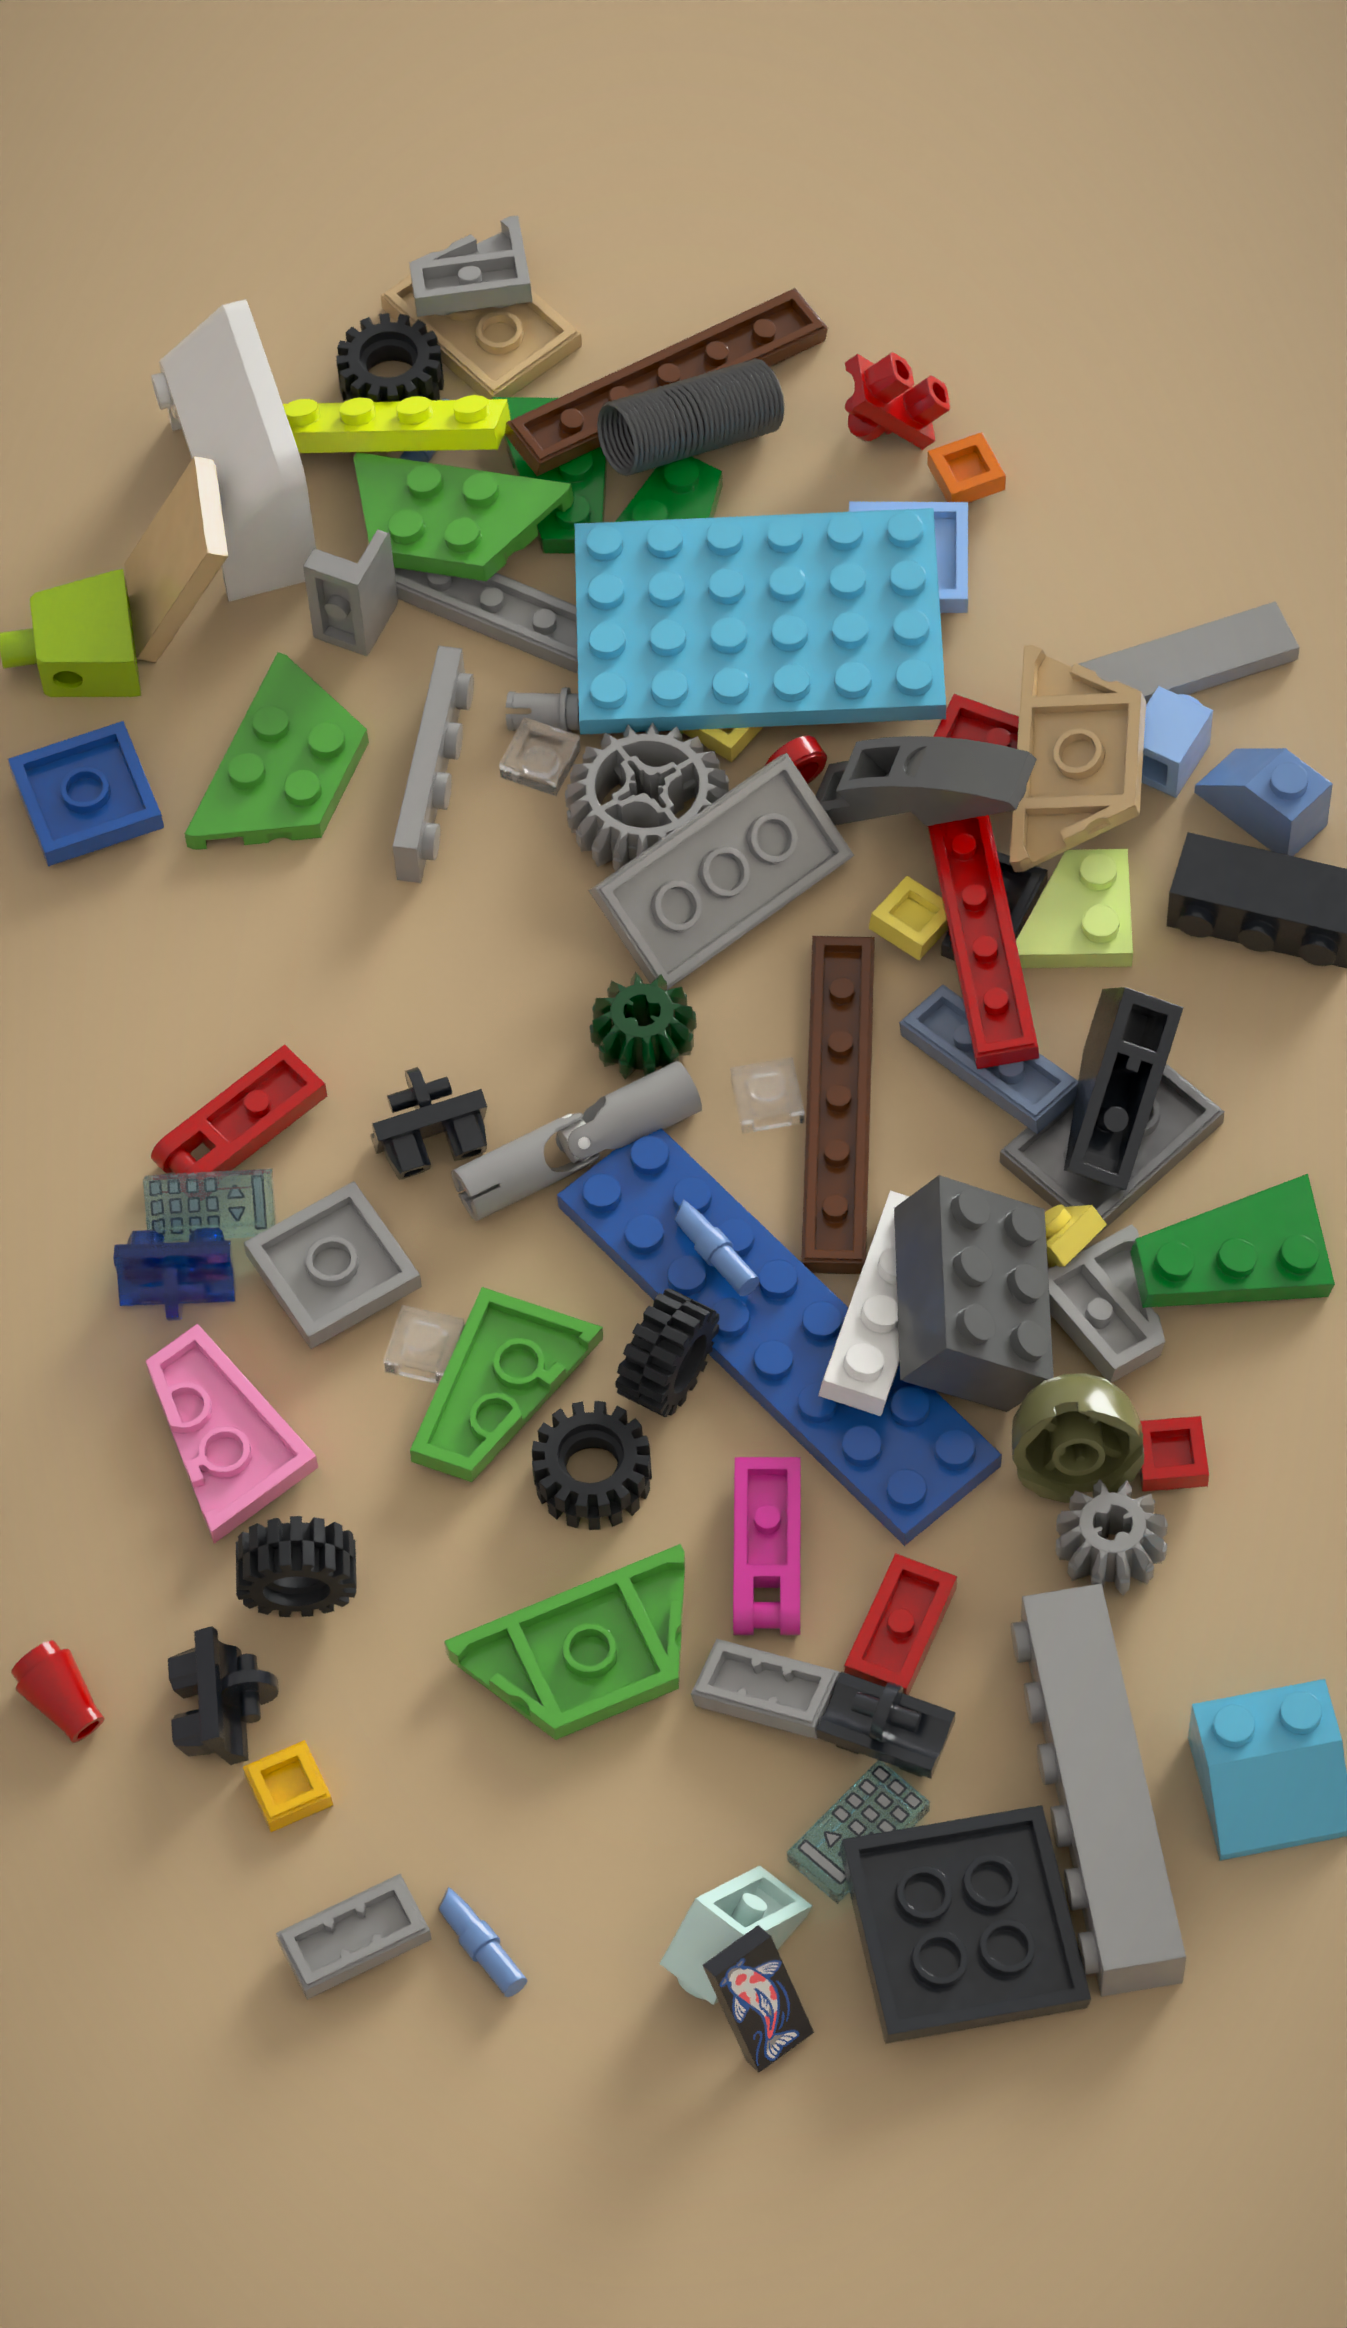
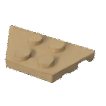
(1086, 755)

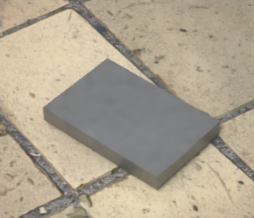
(1175, 1127)

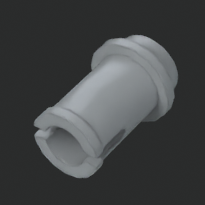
(552, 709)

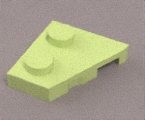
(1081, 914)

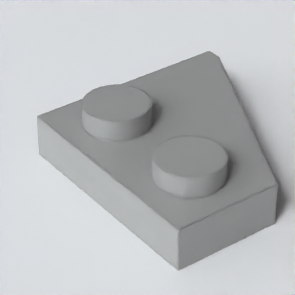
(473, 274)

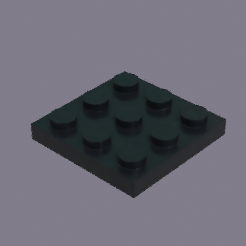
(964, 1924)

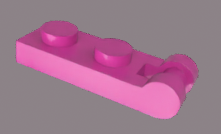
(767, 1543)

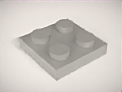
(332, 1264)

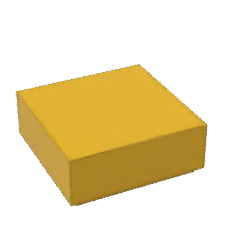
(287, 1786)

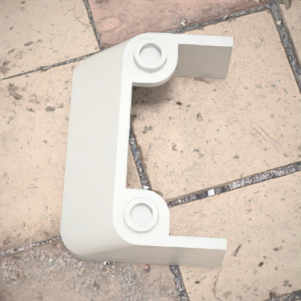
(232, 413)

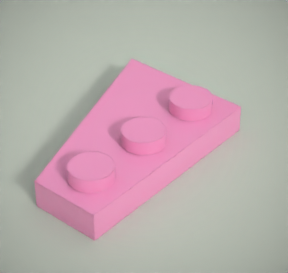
(225, 1432)

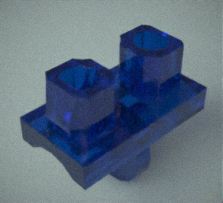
(176, 1271)

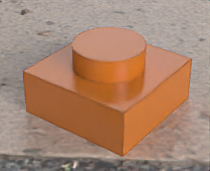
(966, 469)

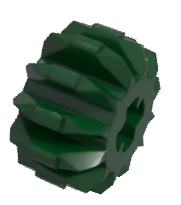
(642, 1026)

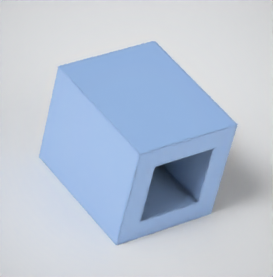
(1174, 739)

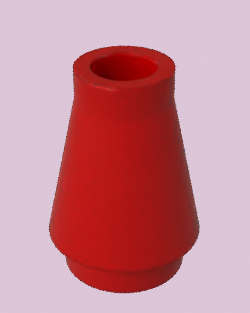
(57, 1689)

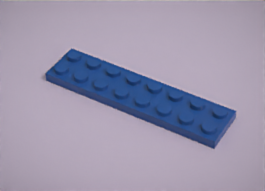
(780, 1336)

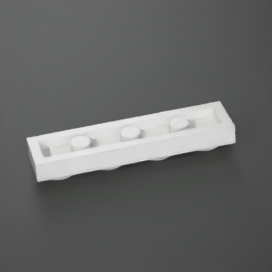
(868, 1342)

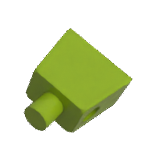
(79, 639)

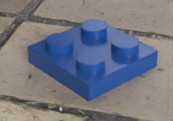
(85, 793)

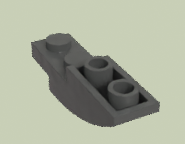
(925, 776)

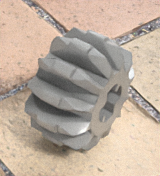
(1136, 1542)

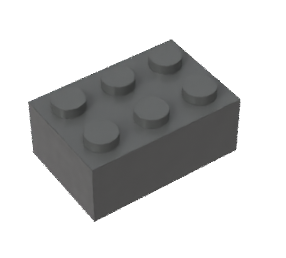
(972, 1293)

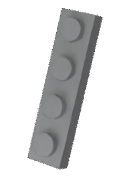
(428, 783)

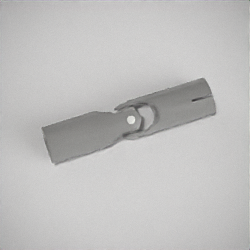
(610, 1123)

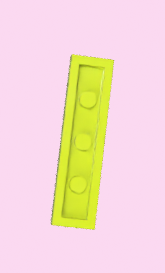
(398, 425)

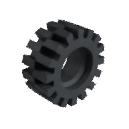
(390, 343)
(667, 1352)
(584, 1432)
(295, 1566)

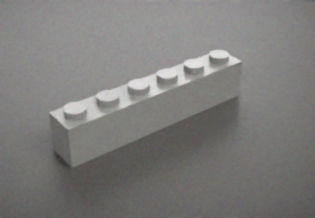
(1100, 1790)

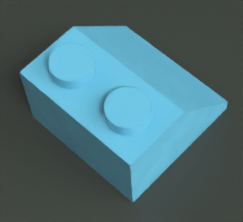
(1270, 1768)

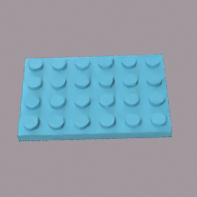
(758, 621)

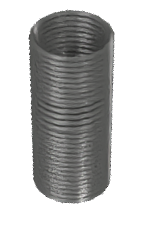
(691, 418)

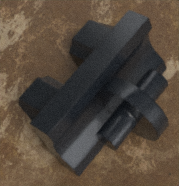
(403, 1134)
(228, 1697)
(886, 1725)

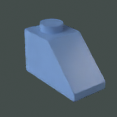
(1269, 796)

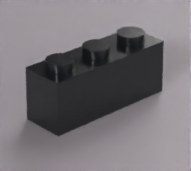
(1260, 900)

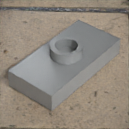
(765, 1688)
(353, 1936)

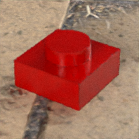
(1174, 1454)

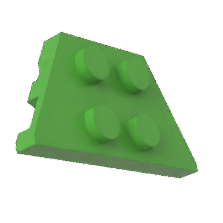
(451, 515)
(282, 764)
(585, 1648)

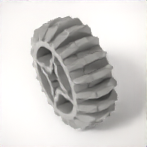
(655, 782)

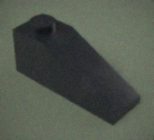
(1119, 1083)

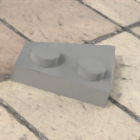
(1102, 1309)

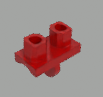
(889, 403)

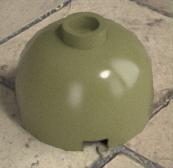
(1075, 1434)

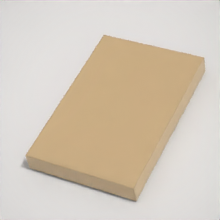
(493, 347)
(176, 559)

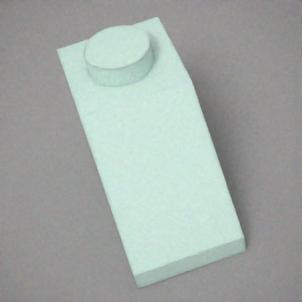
(724, 1917)

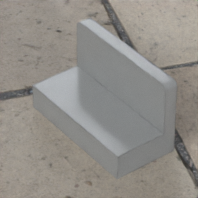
(350, 598)

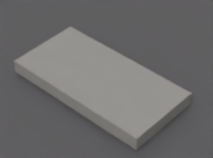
(722, 872)

